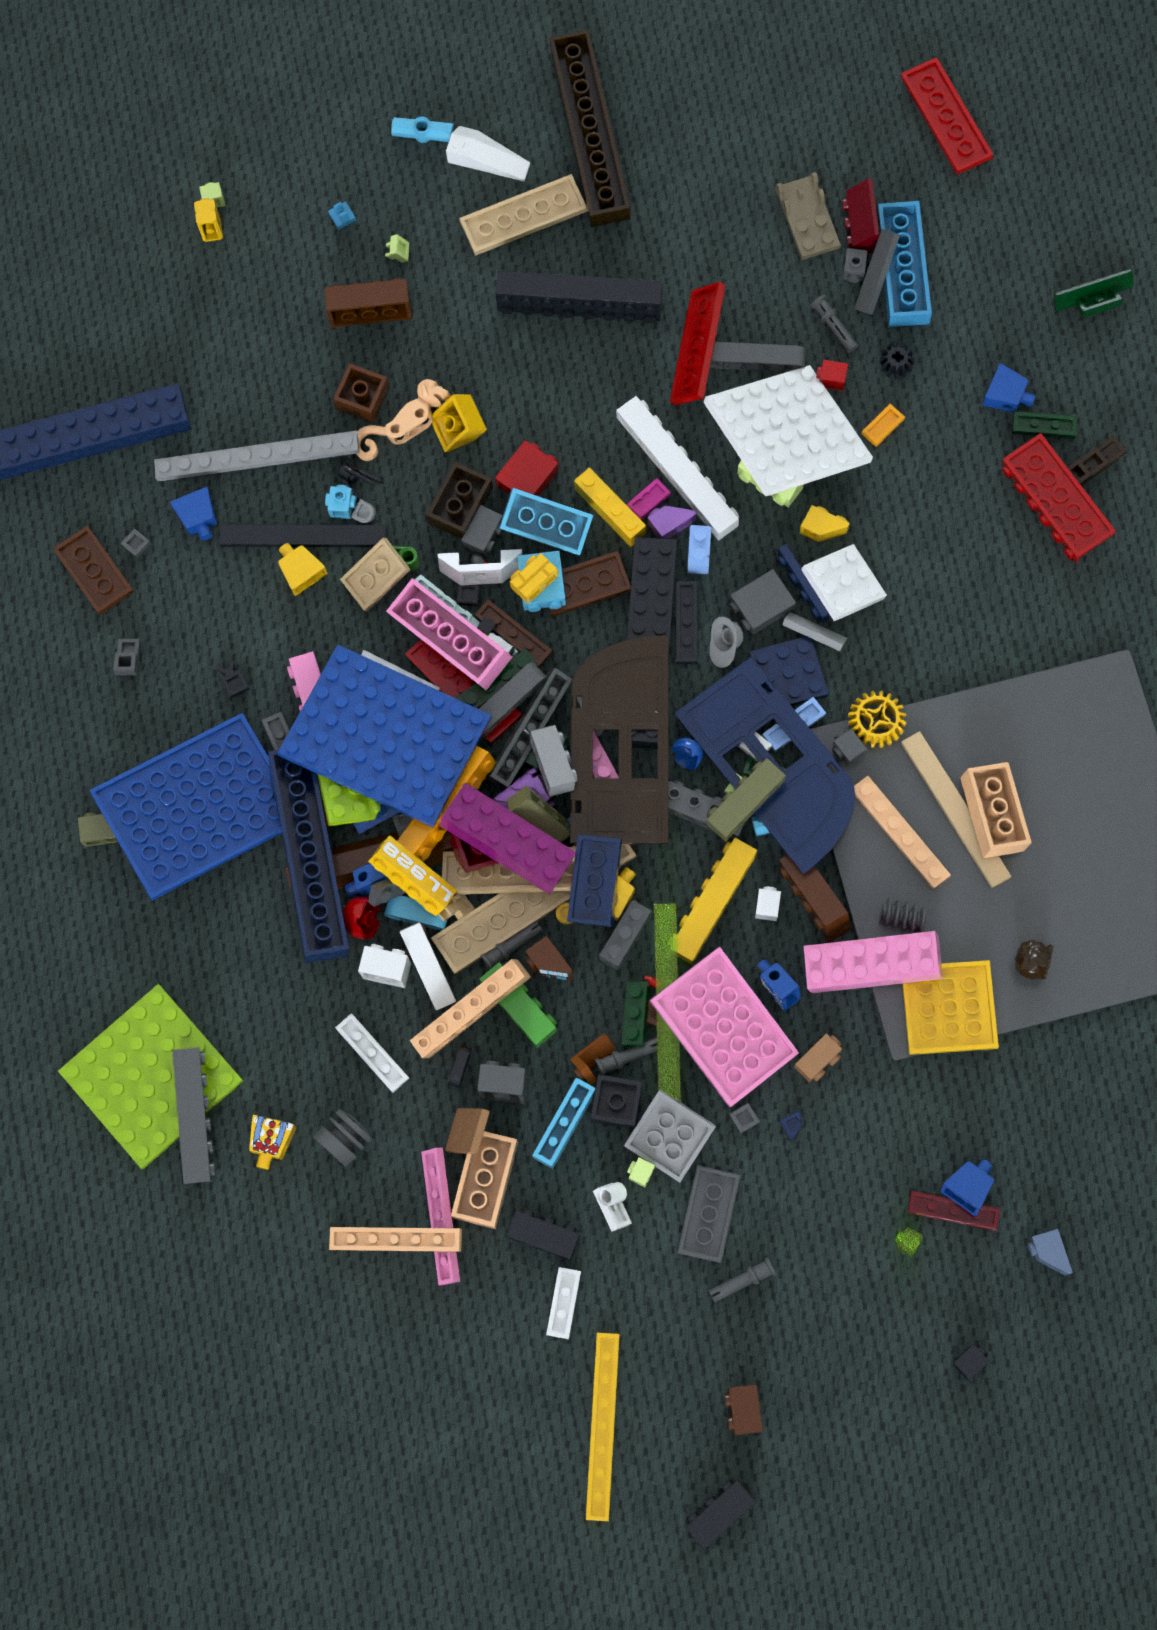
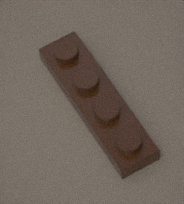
(514, 633)

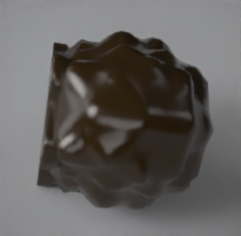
(1033, 959)

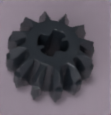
(889, 363)

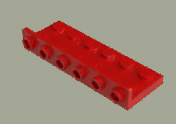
(1057, 497)

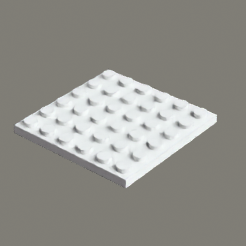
(787, 430)

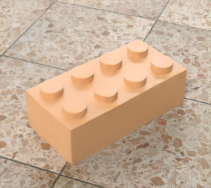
(995, 810)
(485, 1181)

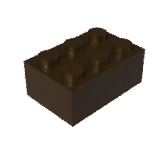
(459, 500)

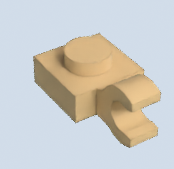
(458, 906)

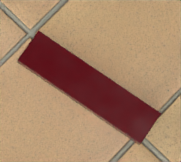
(947, 1210)

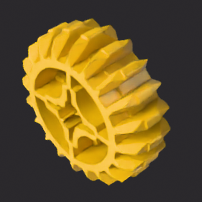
(884, 723)

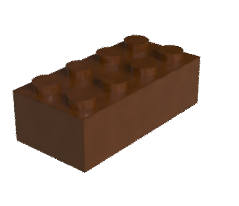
(368, 302)

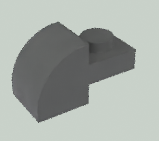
(127, 657)

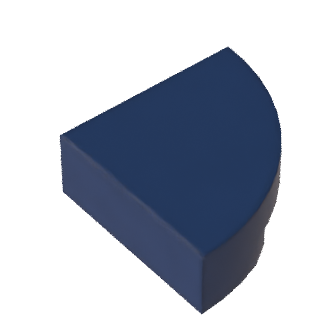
(792, 1124)

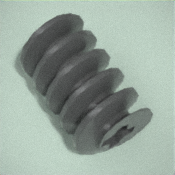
(903, 915)

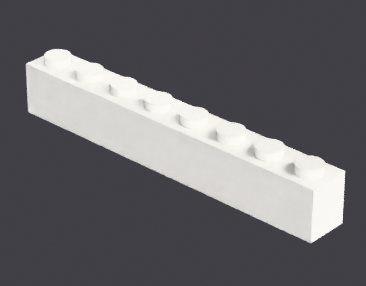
(677, 468)

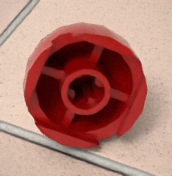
(360, 918)

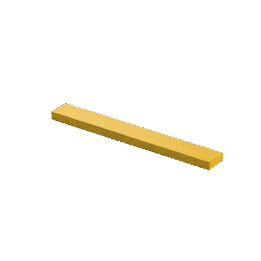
(602, 1427)

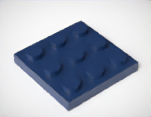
(792, 669)

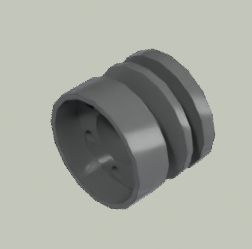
(342, 1137)

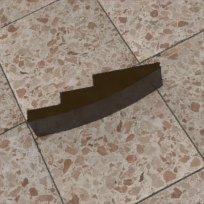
(1097, 460)

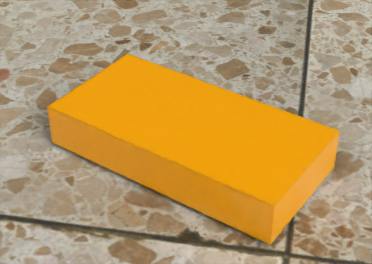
(883, 425)

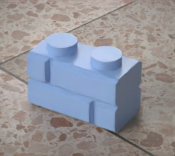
(699, 549)

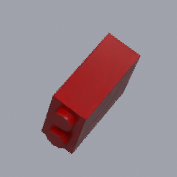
(528, 470)

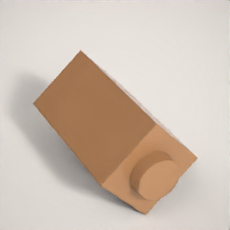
(823, 1053)

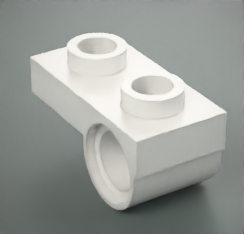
(610, 1201)

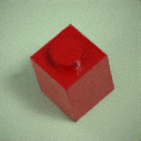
(832, 374)

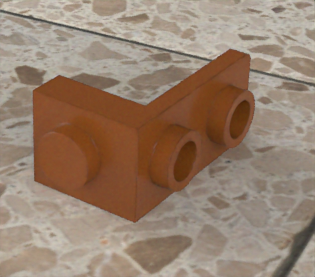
(585, 1058)

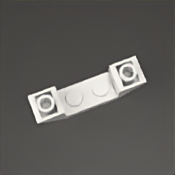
(479, 573)

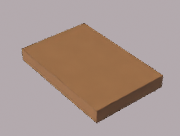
(467, 1131)

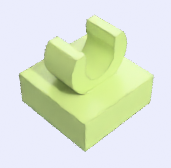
(398, 249)

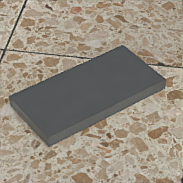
(709, 1214)

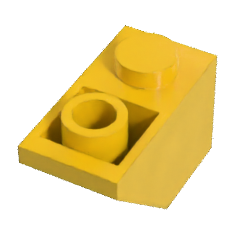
(822, 525)

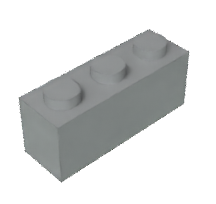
(553, 760)

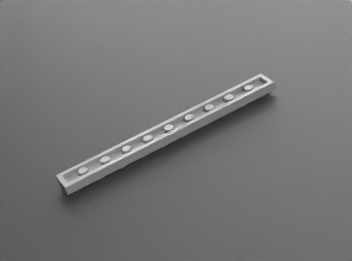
(256, 456)

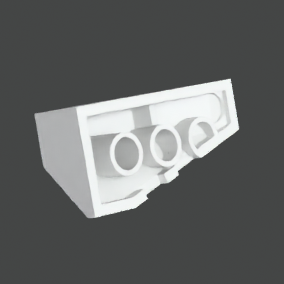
(480, 152)

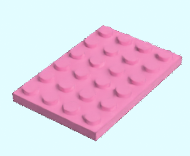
(724, 1026)

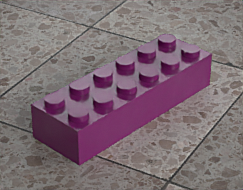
(507, 838)

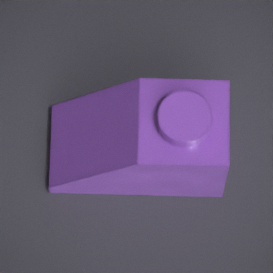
(670, 521)

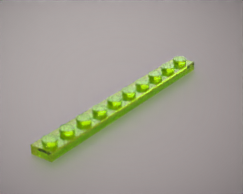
(666, 973)

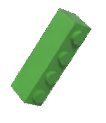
(526, 1012)

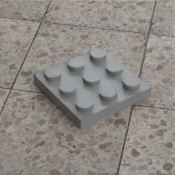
(670, 1135)

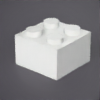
(385, 966)

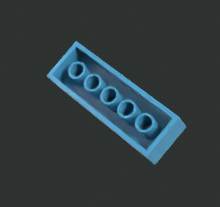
(907, 278)

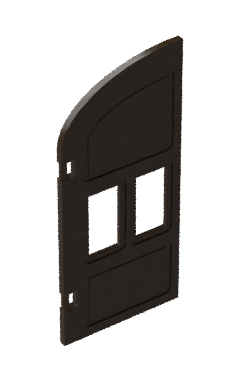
(625, 692)

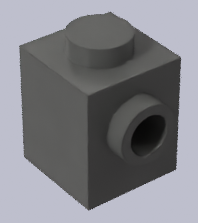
(855, 265)
(848, 747)

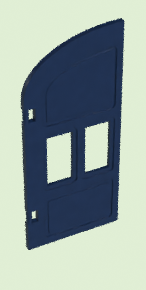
(813, 803)

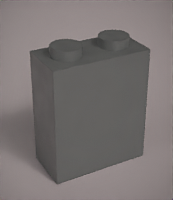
(762, 602)

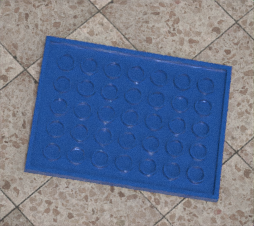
(385, 735)
(192, 806)

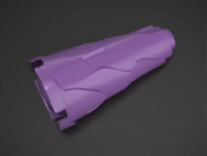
(534, 782)

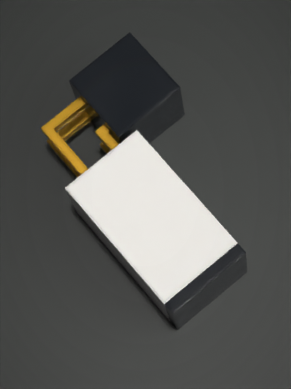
(488, 627)

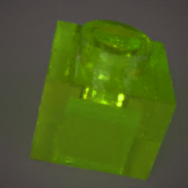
(908, 1241)

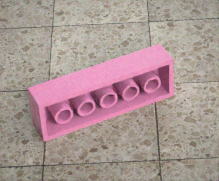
(449, 634)
(873, 962)

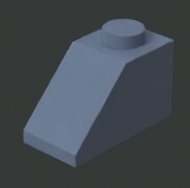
(1050, 1251)

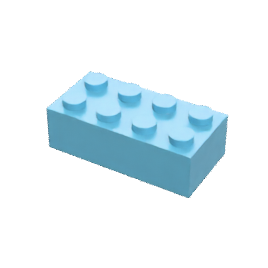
(545, 521)

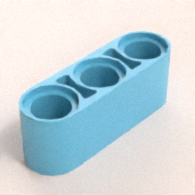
(412, 912)

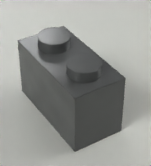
(482, 531)

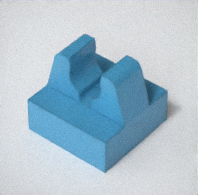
(341, 215)

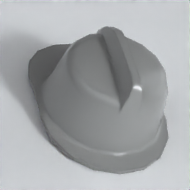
(725, 639)

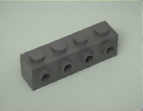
(693, 805)

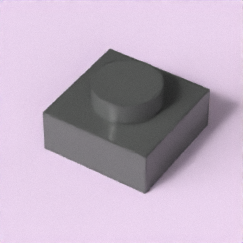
(135, 543)
(744, 1118)

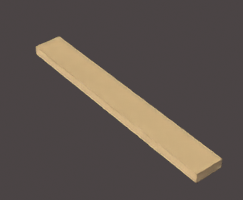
(952, 806)

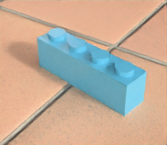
(564, 1123)

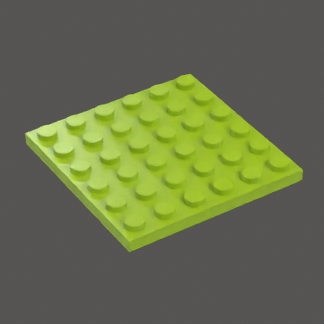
(131, 1078)

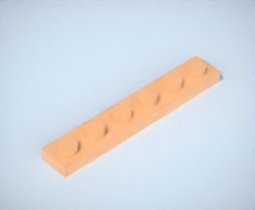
(901, 833)
(395, 1239)

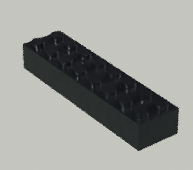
(578, 296)

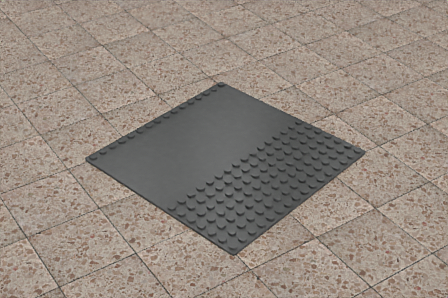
(1085, 883)

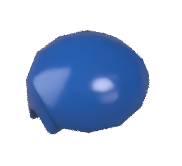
(688, 753)

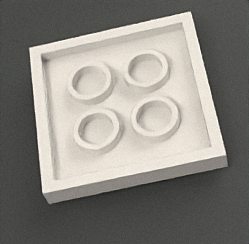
(843, 582)

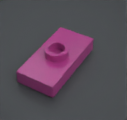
(649, 499)

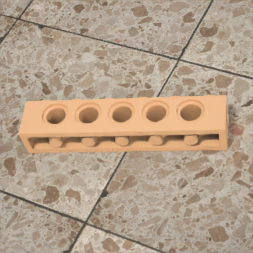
(470, 1008)

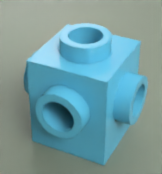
(340, 501)

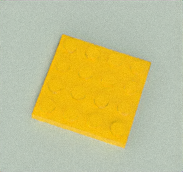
(952, 1011)

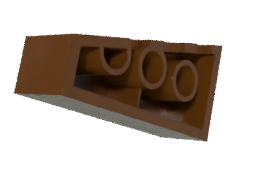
(816, 899)

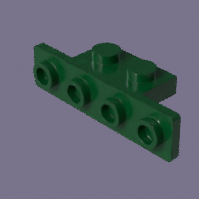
(1095, 295)

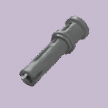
(827, 317)
(503, 951)
(618, 1059)
(752, 1275)

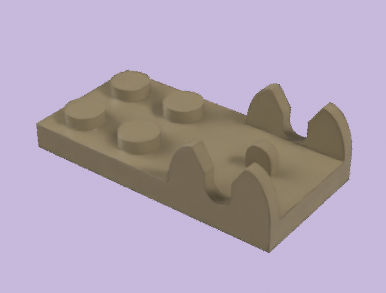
(807, 216)

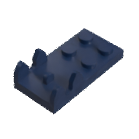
(594, 881)

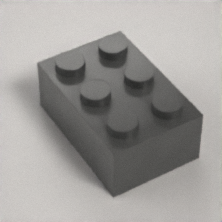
(503, 1082)

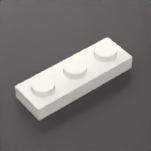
(563, 1303)

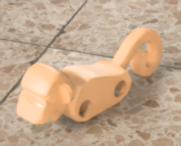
(407, 421)

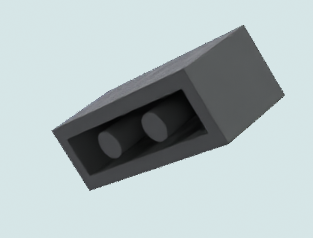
(625, 935)

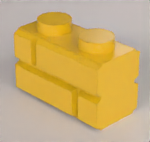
(208, 220)
(533, 578)

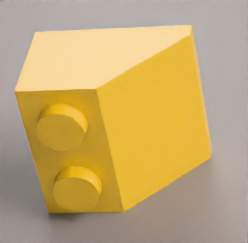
(457, 422)

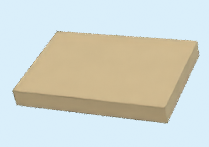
(375, 574)

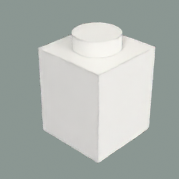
(768, 904)

